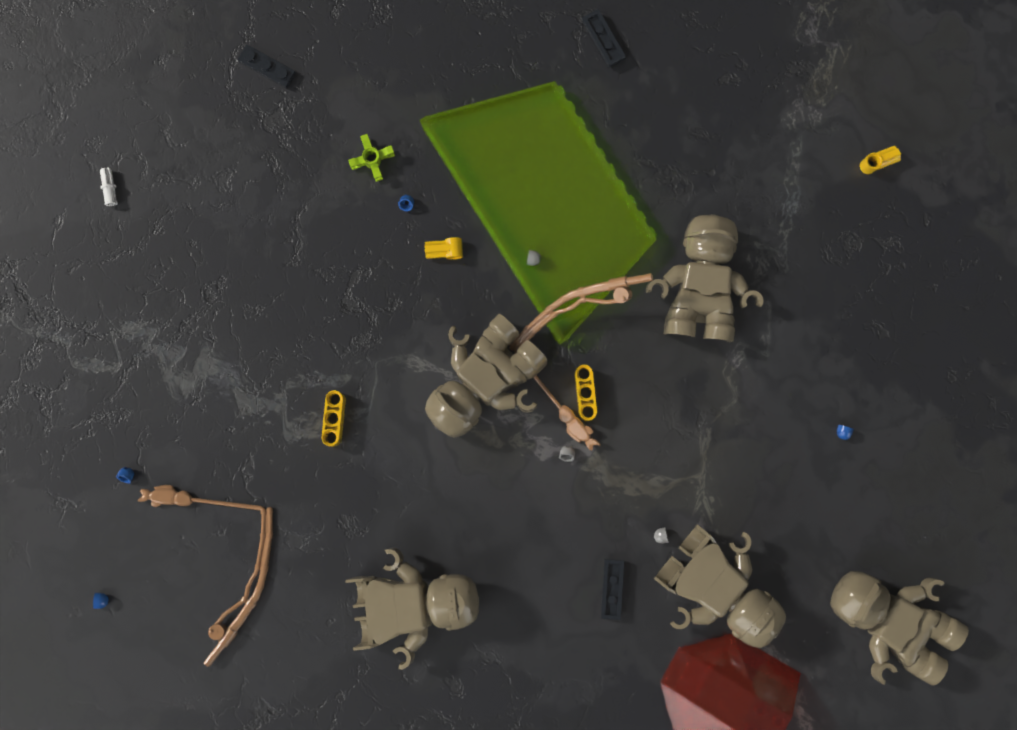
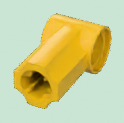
(880, 160)
(449, 248)

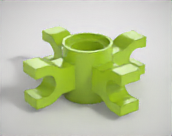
(384, 153)

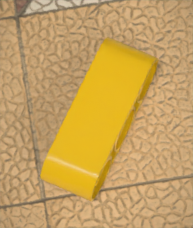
(585, 383)
(329, 409)

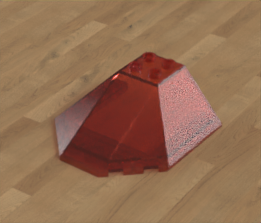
(728, 687)

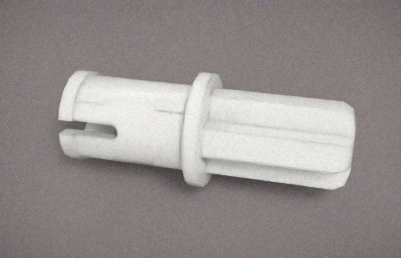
(108, 187)

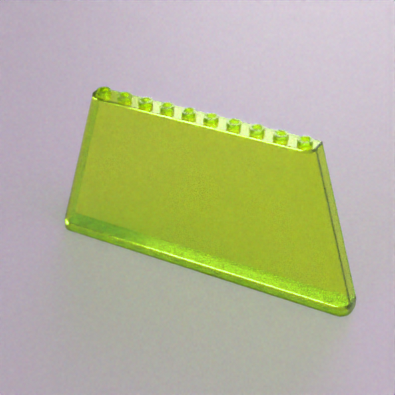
(543, 190)

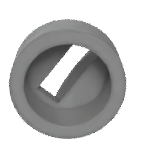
(533, 258)
(567, 454)
(661, 536)

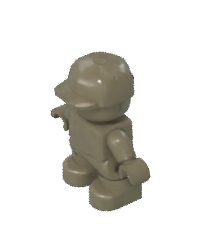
(704, 283)
(485, 377)
(720, 588)
(412, 606)
(898, 624)

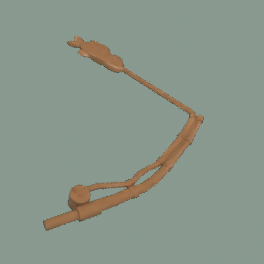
(622, 294)
(169, 496)

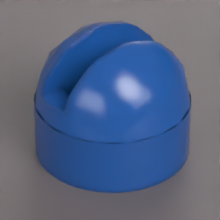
(402, 201)
(844, 432)
(125, 475)
(100, 600)

